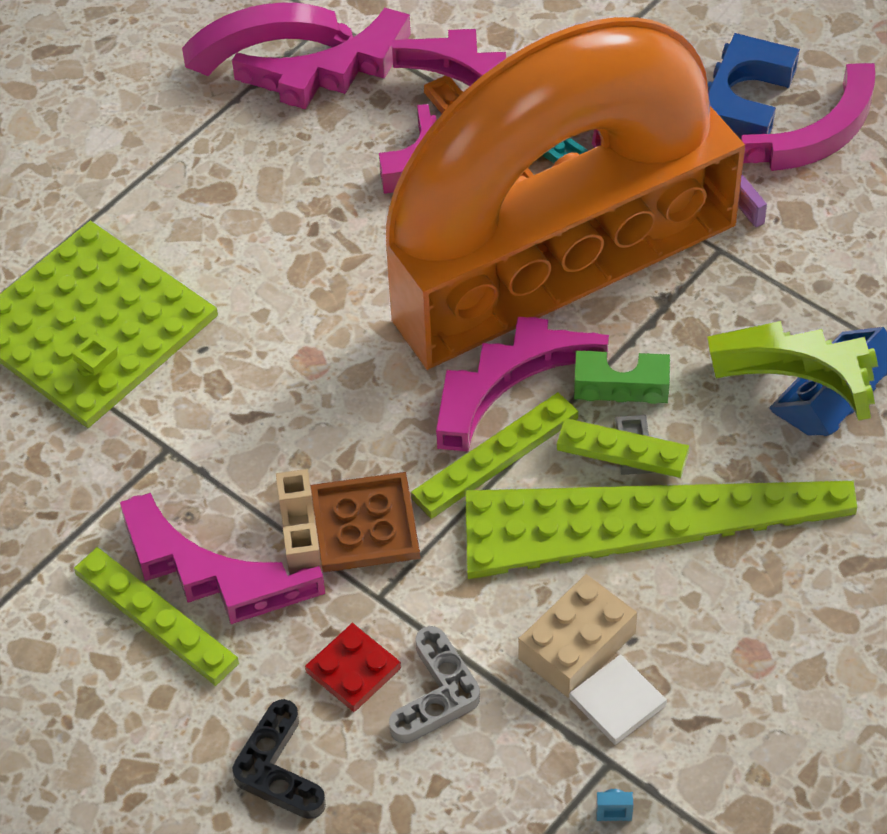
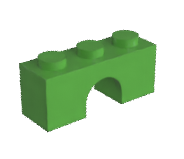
(645, 383)

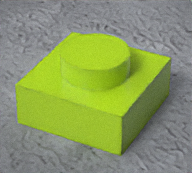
(94, 354)

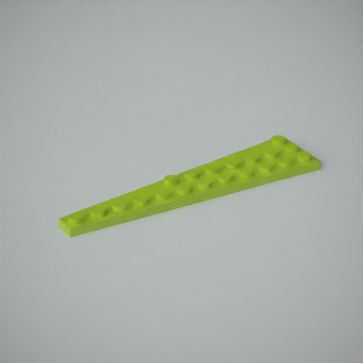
(561, 524)

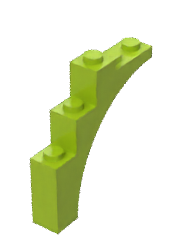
(769, 350)

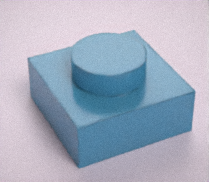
(614, 805)

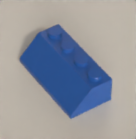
(818, 408)

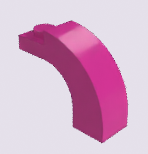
(393, 162)

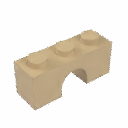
(298, 520)

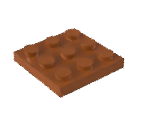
(365, 522)

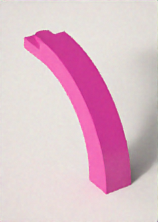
(258, 25)
(823, 137)

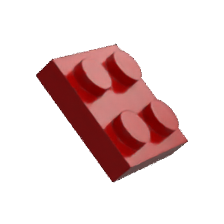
(353, 667)

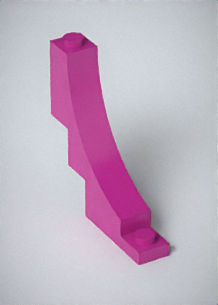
(244, 586)

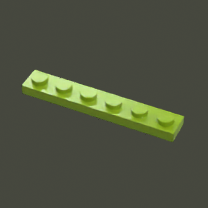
(493, 455)
(156, 616)

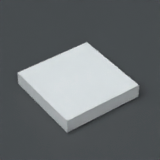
(617, 699)

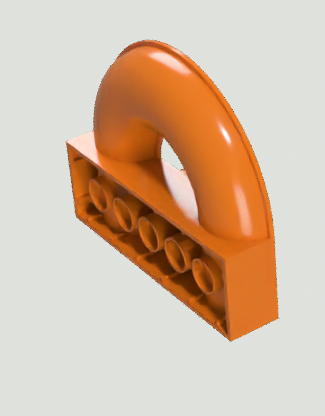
(486, 246)

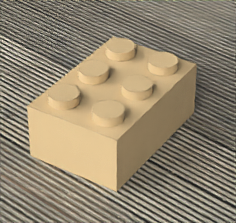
(577, 635)

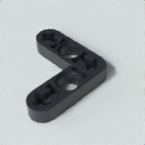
(268, 772)

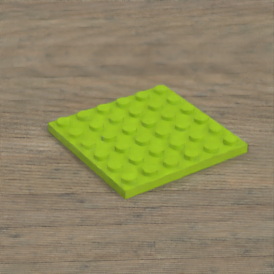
(101, 290)

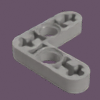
(445, 695)

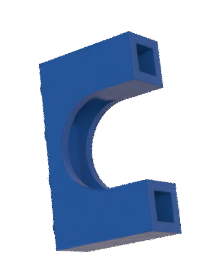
(750, 60)

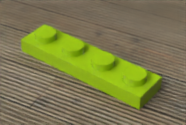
(623, 447)

